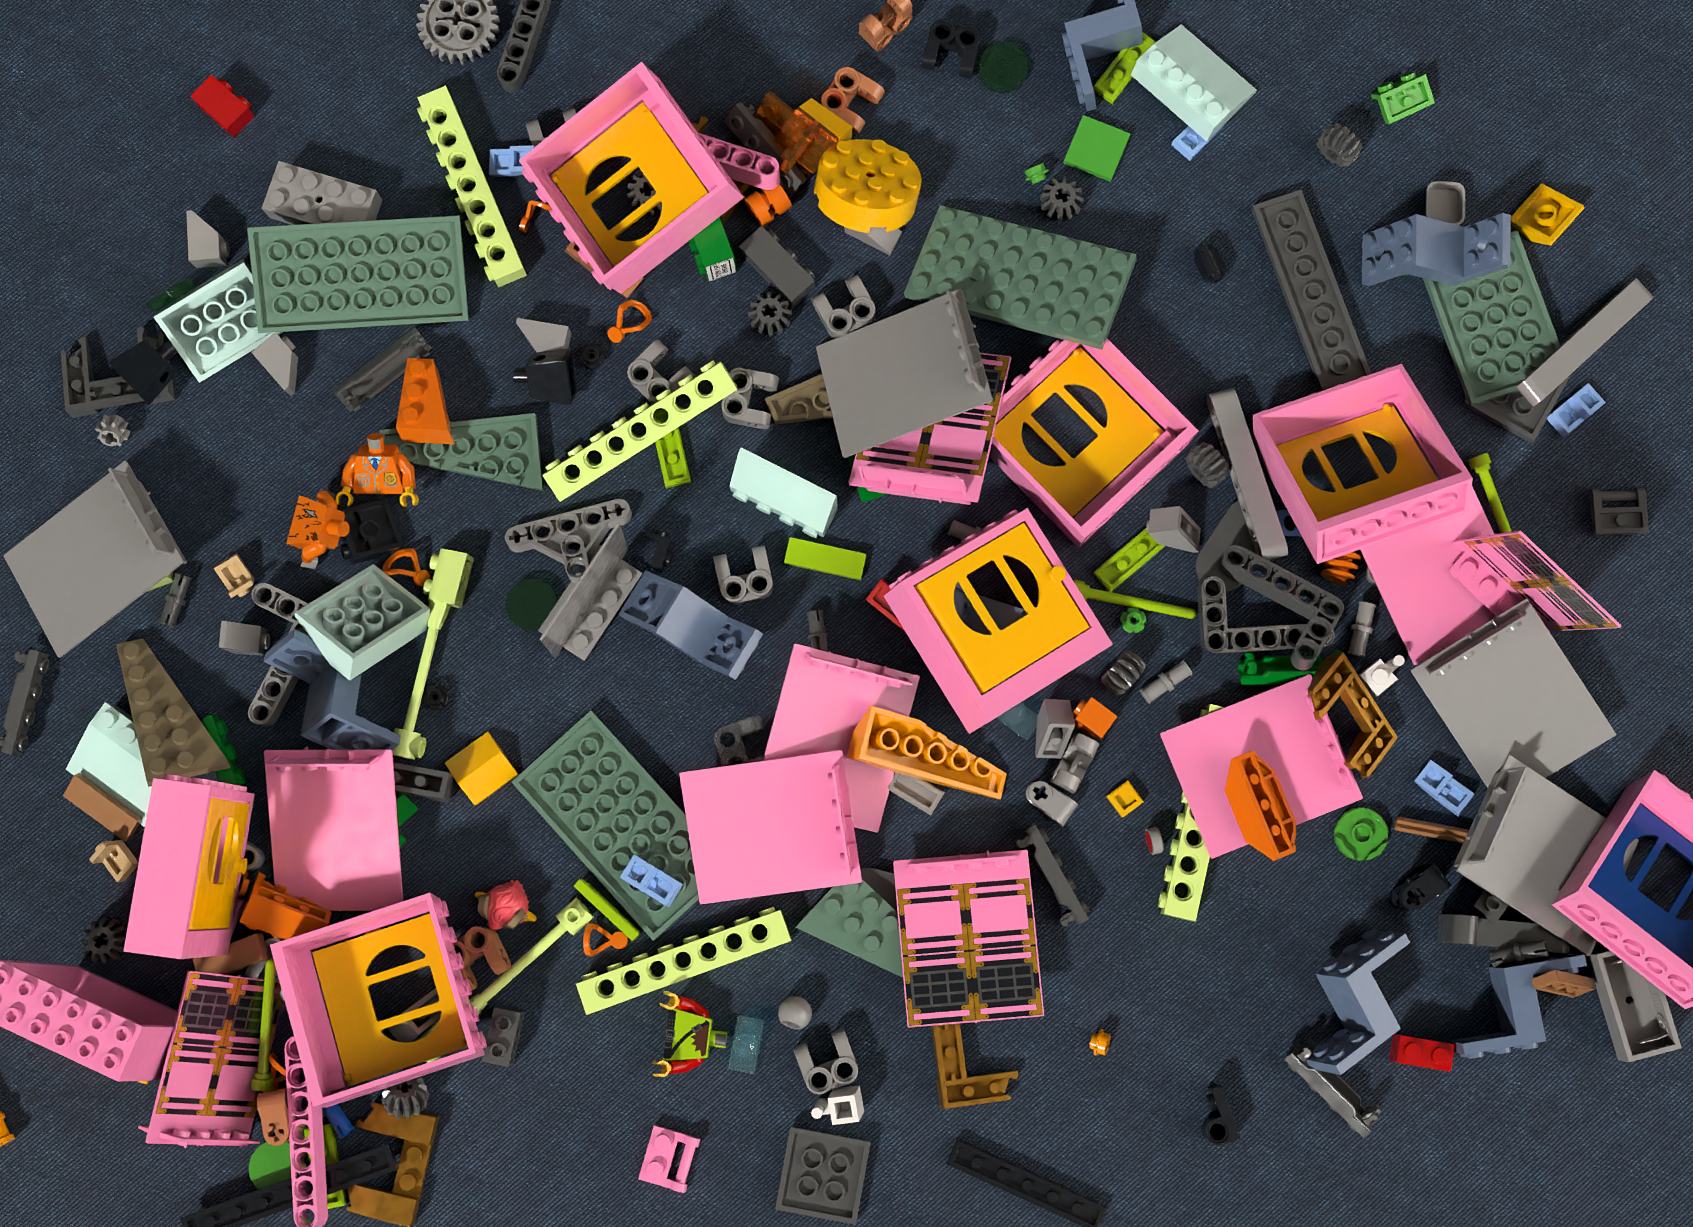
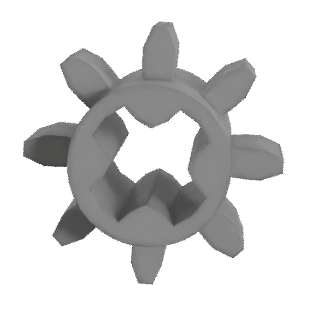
(112, 430)

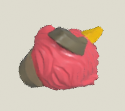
(504, 906)

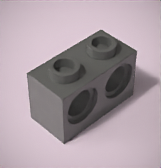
(503, 1036)

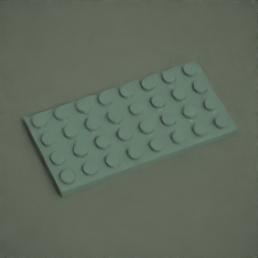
(358, 274)
(1023, 276)
(610, 811)

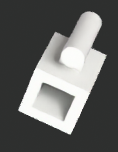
(1379, 676)
(843, 1105)

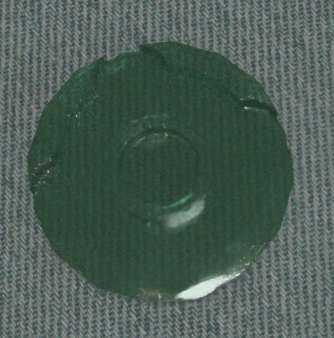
(1003, 67)
(170, 295)
(530, 603)

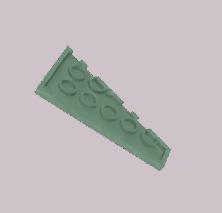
(487, 448)
(859, 923)

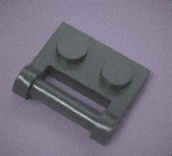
(1619, 519)

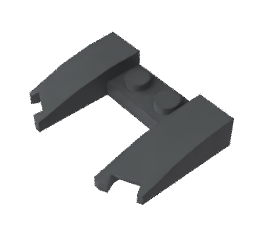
(85, 395)

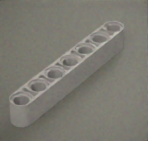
(1584, 342)
(1246, 474)

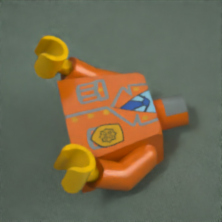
(378, 470)

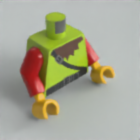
(687, 1036)

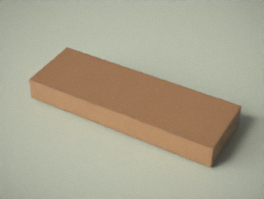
(102, 807)
(241, 955)
(1563, 983)

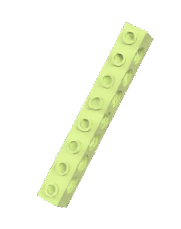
(439, 104)
(564, 485)
(1186, 907)
(595, 1000)

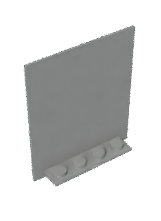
(903, 373)
(94, 558)
(593, 602)
(1514, 696)
(1528, 846)

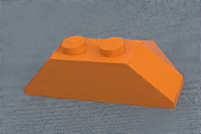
(1260, 806)

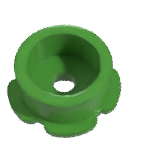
(1036, 173)
(1130, 627)

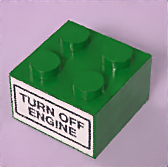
(713, 252)

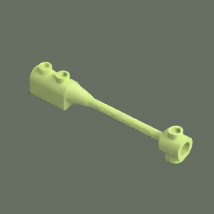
(444, 591)
(571, 919)

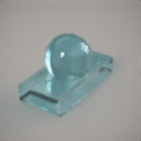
(1020, 720)
(746, 1044)

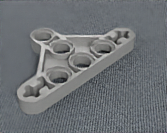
(583, 533)

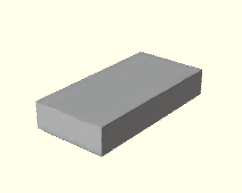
(916, 792)

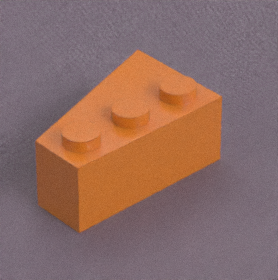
(422, 405)
(280, 913)

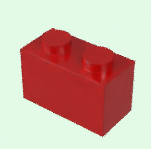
(222, 105)
(1421, 1052)

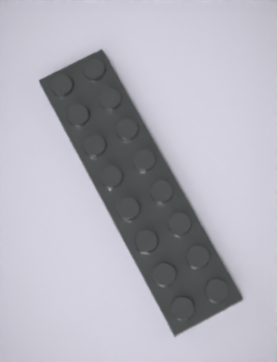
(1310, 290)

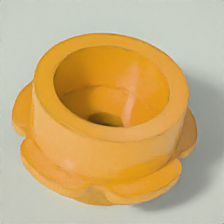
(1100, 1042)

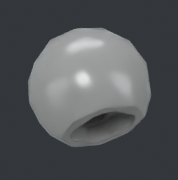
(795, 1012)

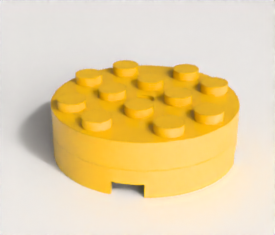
(867, 185)

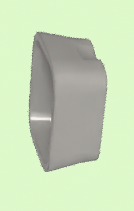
(1445, 202)

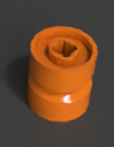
(766, 204)

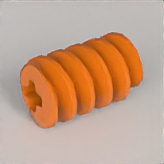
(1338, 568)

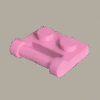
(660, 1157)

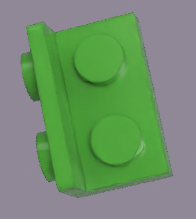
(1403, 96)

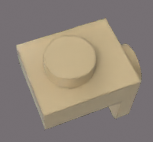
(235, 576)
(116, 858)

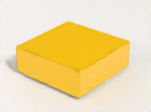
(1124, 799)

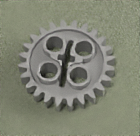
(453, 43)

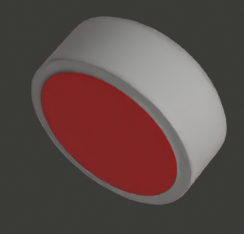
(1154, 840)

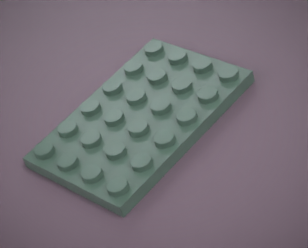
(1495, 326)

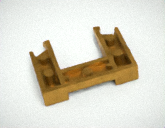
(1338, 678)
(953, 1084)
(403, 1202)

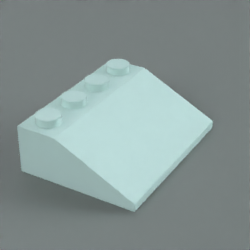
(1192, 81)
(214, 321)
(783, 494)
(363, 621)
(112, 759)

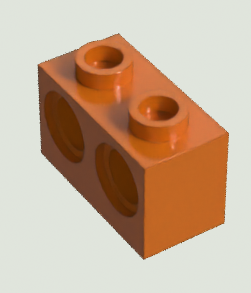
(1093, 718)

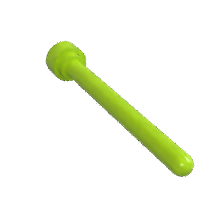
(1481, 466)
(1130, 601)
(262, 1077)

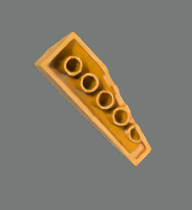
(918, 751)

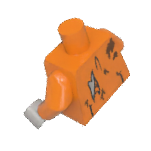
(316, 527)

